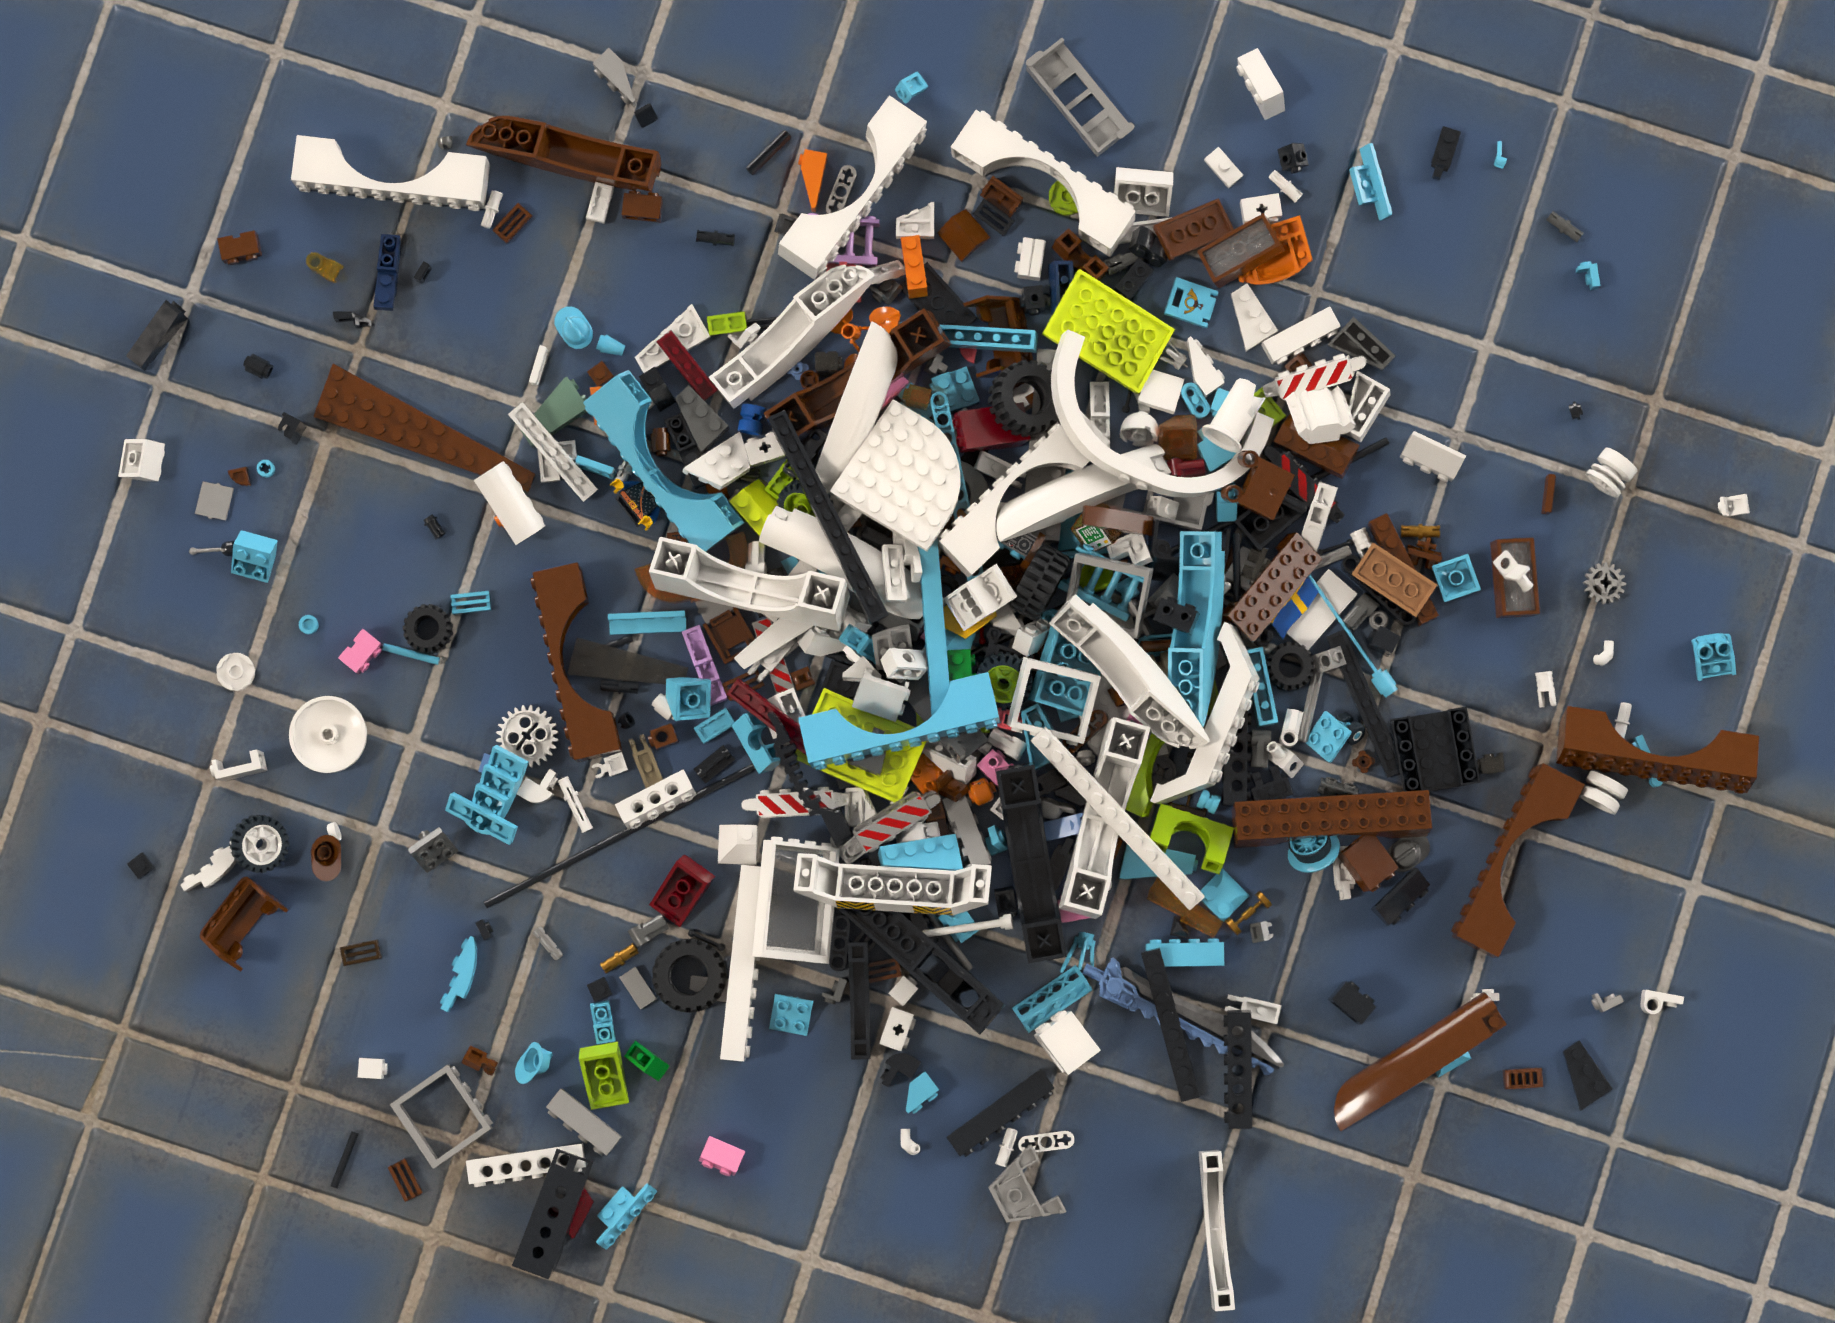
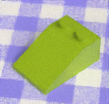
(603, 1075)

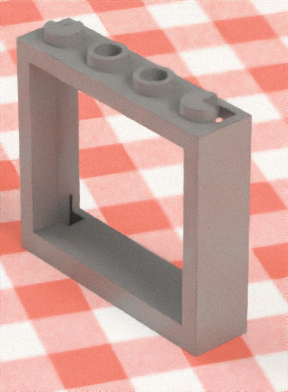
(1146, 572)
(416, 1135)

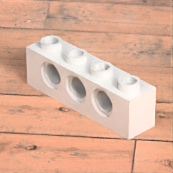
(646, 797)

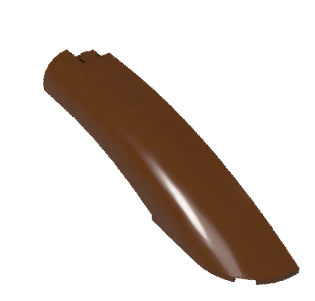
(1416, 1059)

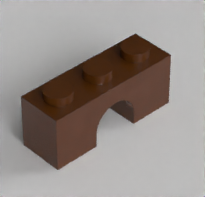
(1069, 249)

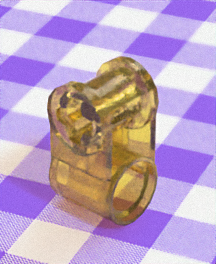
(327, 268)

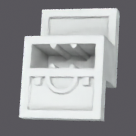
(980, 597)

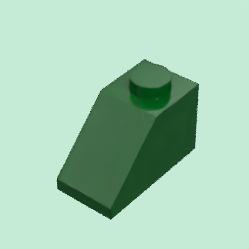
(647, 1061)

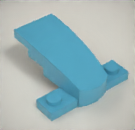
(492, 796)

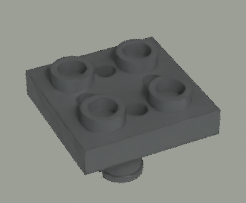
(432, 849)

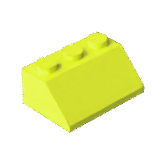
(754, 505)

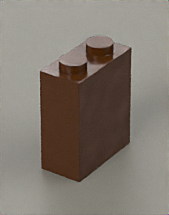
(1368, 862)

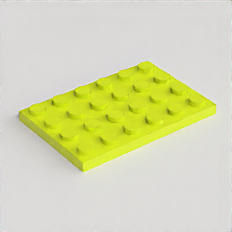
(1117, 333)
(897, 765)

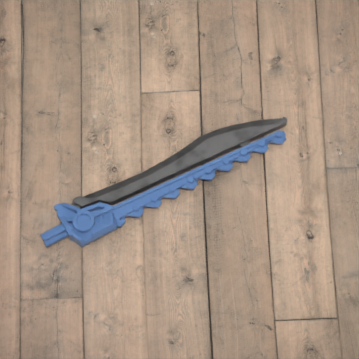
(1124, 994)

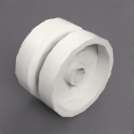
(1603, 792)

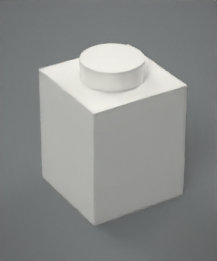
(904, 990)
(372, 1068)

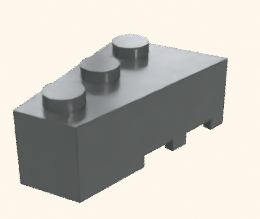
(1358, 341)
(701, 419)

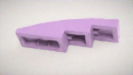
(704, 663)

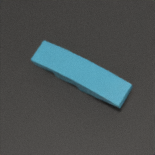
(858, 641)

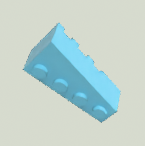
(928, 853)

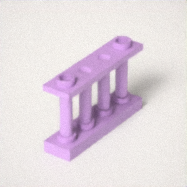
(867, 259)

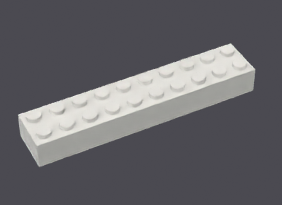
(742, 970)

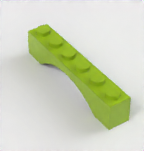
(1142, 788)

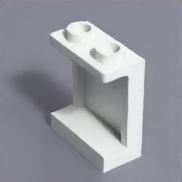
(880, 696)
(257, 766)

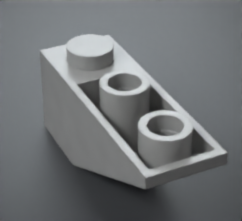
(613, 70)

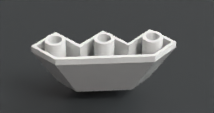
(824, 641)

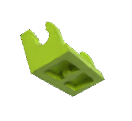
(726, 323)

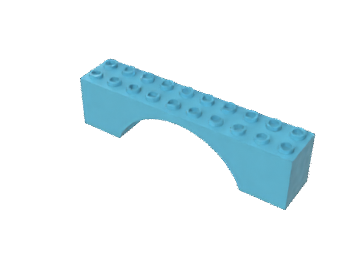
(621, 412)
(834, 740)

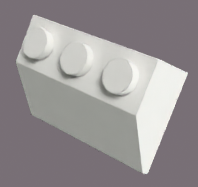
(1145, 190)
(1432, 457)

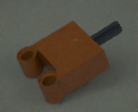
(1263, 488)

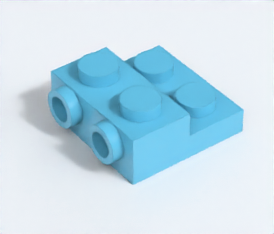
(957, 387)

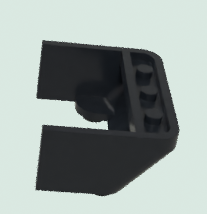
(1160, 551)

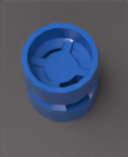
(751, 419)

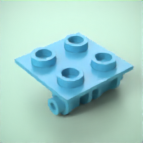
(791, 1014)

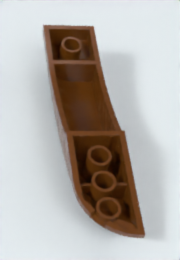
(567, 152)

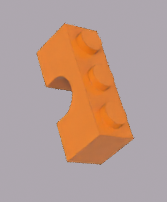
(914, 266)

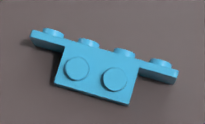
(1369, 183)
(621, 1211)

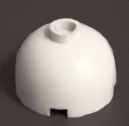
(1140, 429)

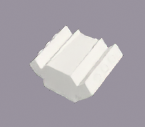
(1320, 414)

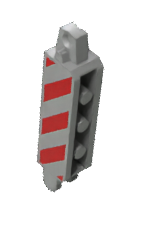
(891, 821)

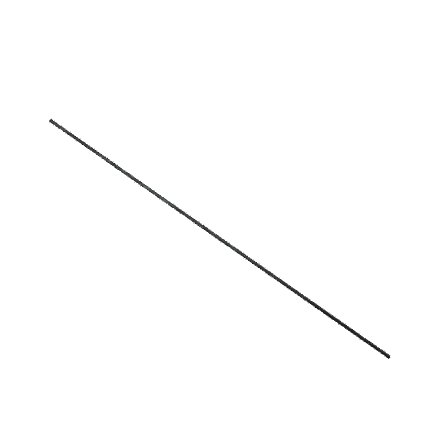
(750, 768)

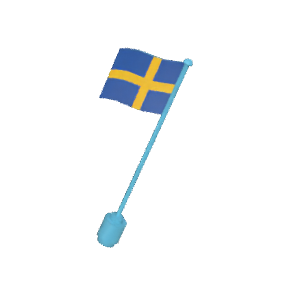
(1300, 603)

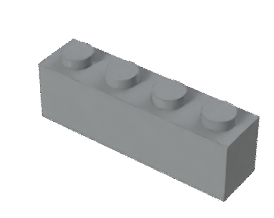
(584, 1122)

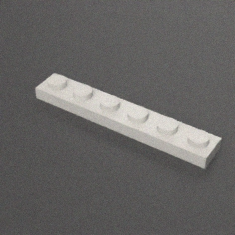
(552, 451)

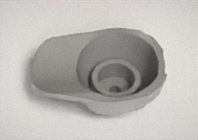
(1053, 809)

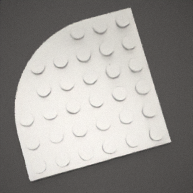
(903, 476)

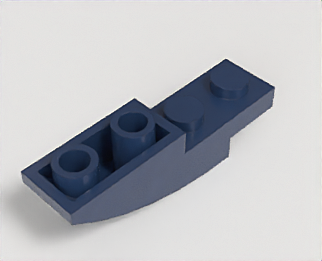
(387, 272)

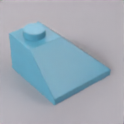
(688, 697)

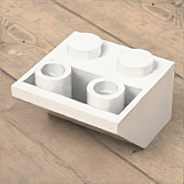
(789, 704)

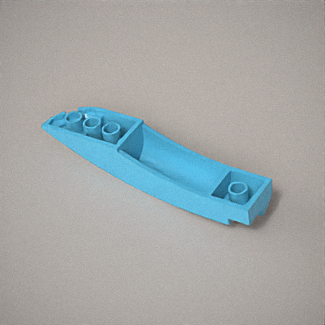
(1201, 584)

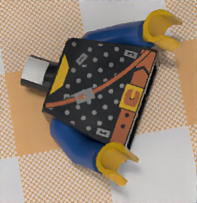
(636, 502)

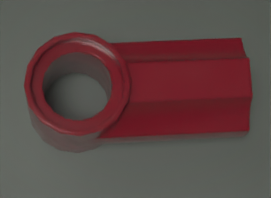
(1186, 469)

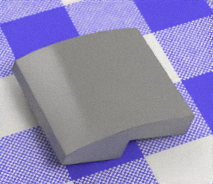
(894, 637)

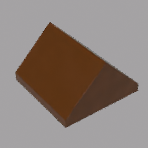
(963, 234)

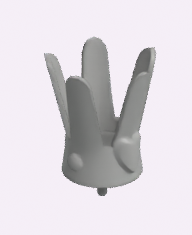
(1178, 357)

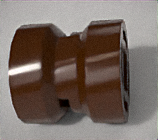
(807, 378)

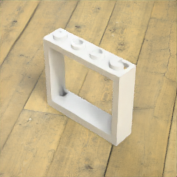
(1027, 664)

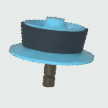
(1313, 853)

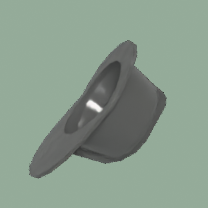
(1409, 852)

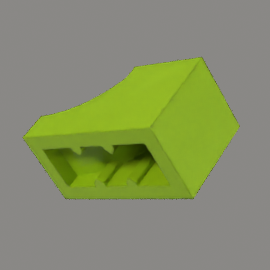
(778, 482)

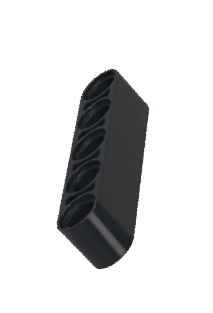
(1395, 613)

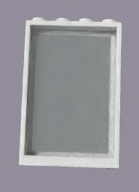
(786, 921)

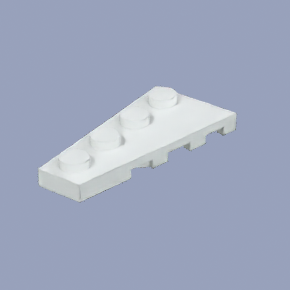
(688, 330)

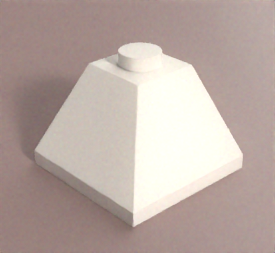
(738, 844)

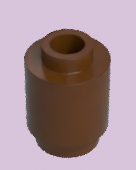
(660, 441)

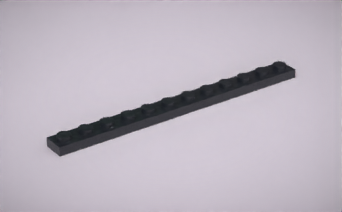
(827, 517)

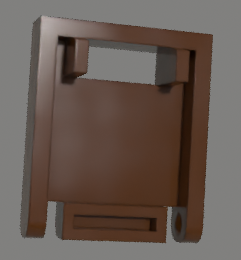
(728, 632)

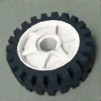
(245, 839)

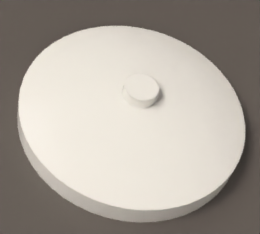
(328, 734)

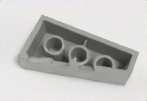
(965, 827)

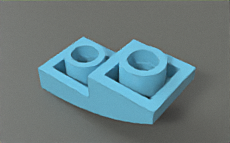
(602, 1022)

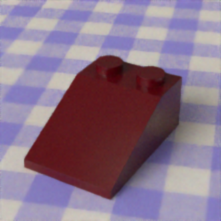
(682, 890)

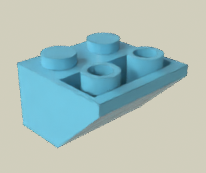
(253, 556)

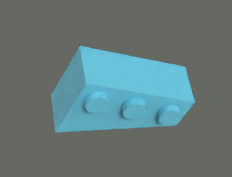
(1035, 716)

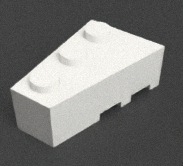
(1261, 83)
(1365, 404)

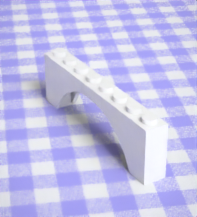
(1212, 1193)

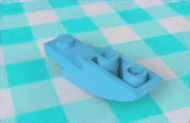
(465, 967)

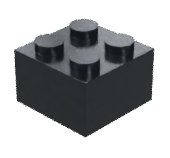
(1352, 1002)

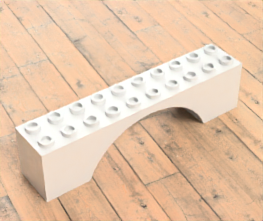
(990, 146)
(455, 182)
(817, 238)
(974, 536)
(802, 598)
(1096, 840)
(1066, 1041)

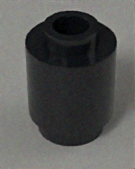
(258, 366)

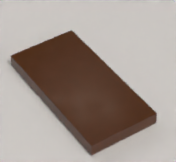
(1193, 229)

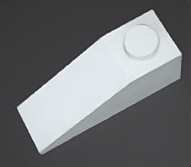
(943, 759)

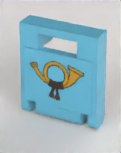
(1194, 303)

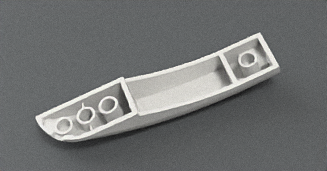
(792, 334)
(858, 406)
(1069, 493)
(804, 539)

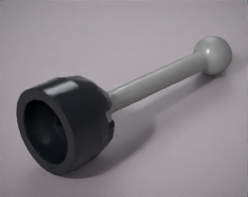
(226, 549)

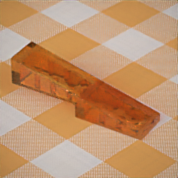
(1196, 917)

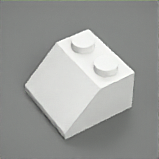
(141, 459)

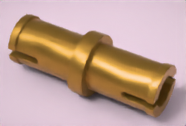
(1420, 531)
(619, 958)

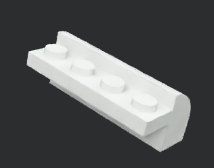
(509, 502)

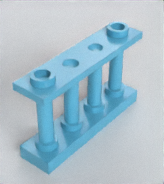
(1104, 602)

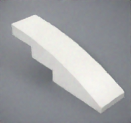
(1100, 407)
(910, 556)

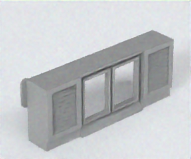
(1053, 68)
(1189, 513)

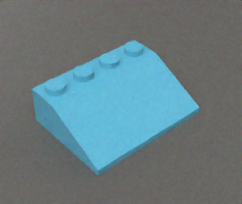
(1059, 690)

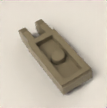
(646, 763)

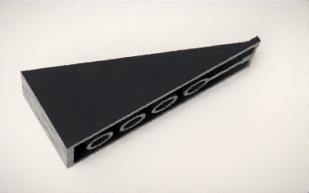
(542, 1247)

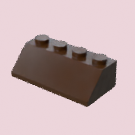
(1329, 456)

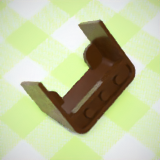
(1000, 313)
(236, 918)

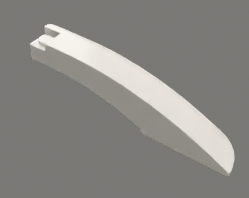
(1131, 673)

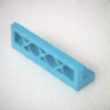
(647, 622)
(1054, 1001)

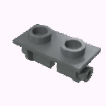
(1331, 786)

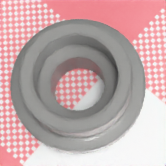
(1382, 615)

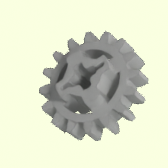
(1612, 583)

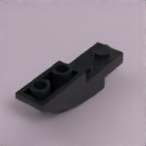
(684, 443)

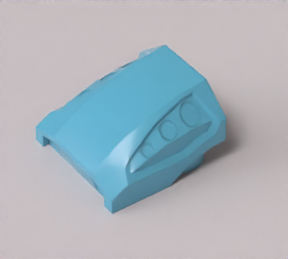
(1713, 655)

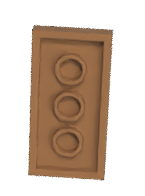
(1394, 579)

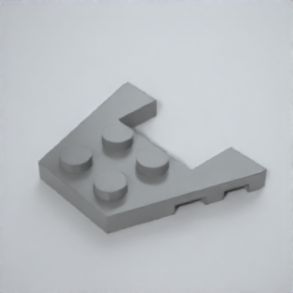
(1015, 1194)

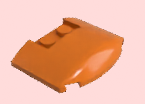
(1288, 263)

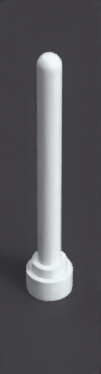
(1004, 922)

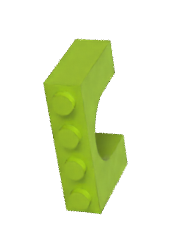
(1214, 834)

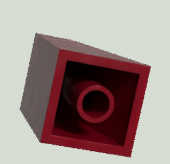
(980, 432)

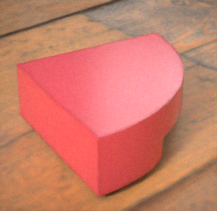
(968, 354)

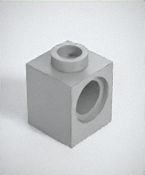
(1329, 659)

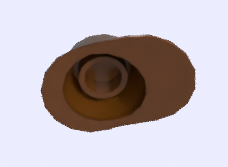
(326, 857)

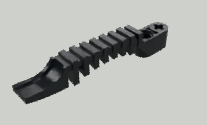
(833, 818)

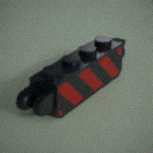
(1302, 484)

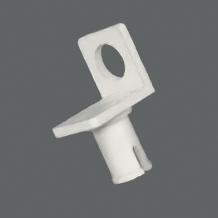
(1514, 571)
(1283, 758)

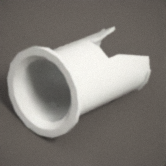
(1234, 416)

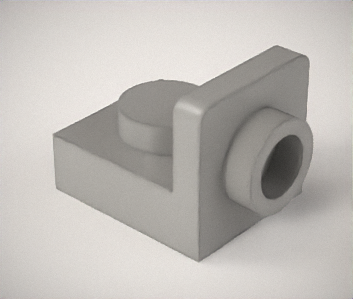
(1610, 1001)

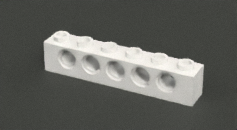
(476, 1166)

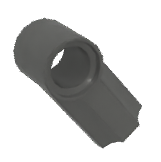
(1363, 607)
(1259, 743)
(645, 932)

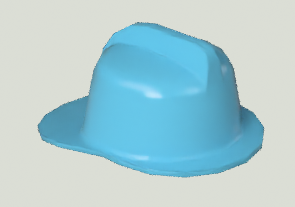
(573, 327)
(532, 1062)

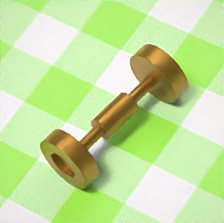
(1247, 913)

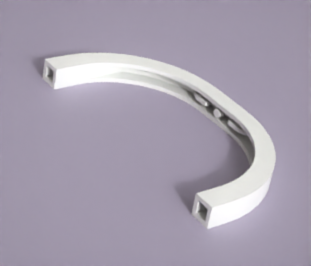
(1126, 469)

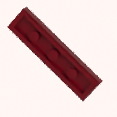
(687, 365)

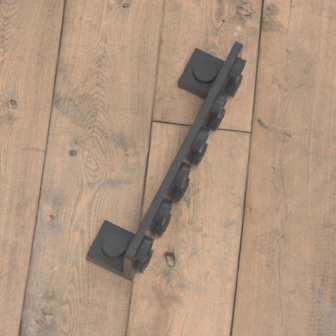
(919, 699)

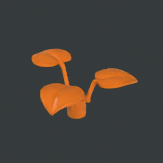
(884, 316)

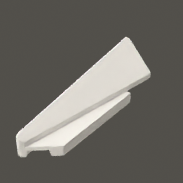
(770, 640)

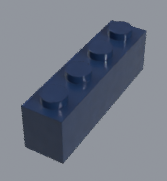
(1059, 279)

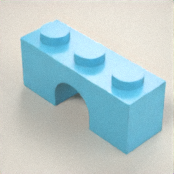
(749, 733)

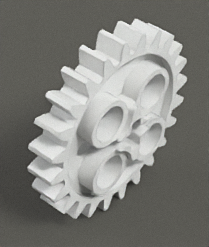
(513, 725)

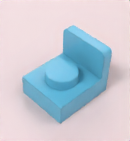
(910, 87)
(1592, 275)

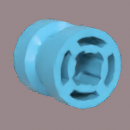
(1123, 586)
(1208, 801)

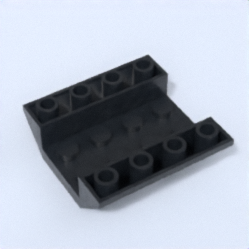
(1435, 750)

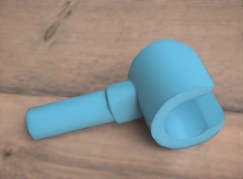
(1499, 161)

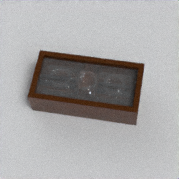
(1241, 250)
(1509, 597)

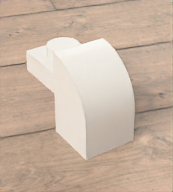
(538, 793)
(919, 831)

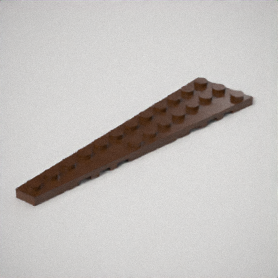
(376, 414)

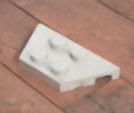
(721, 464)

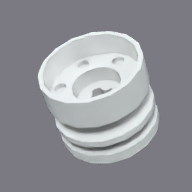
(1613, 470)

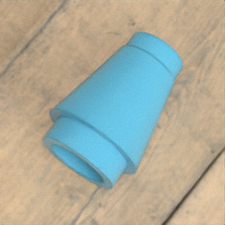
(609, 345)

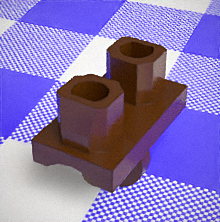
(1432, 557)

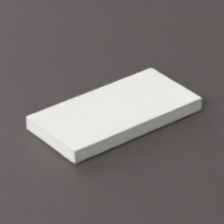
(1318, 615)

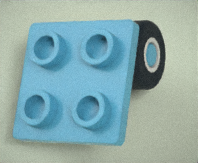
(1332, 733)

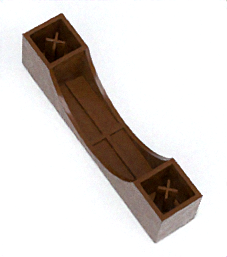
(815, 407)
(560, 599)
(1592, 742)
(1292, 819)
(1485, 918)

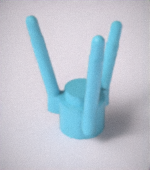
(1084, 941)

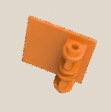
(926, 774)

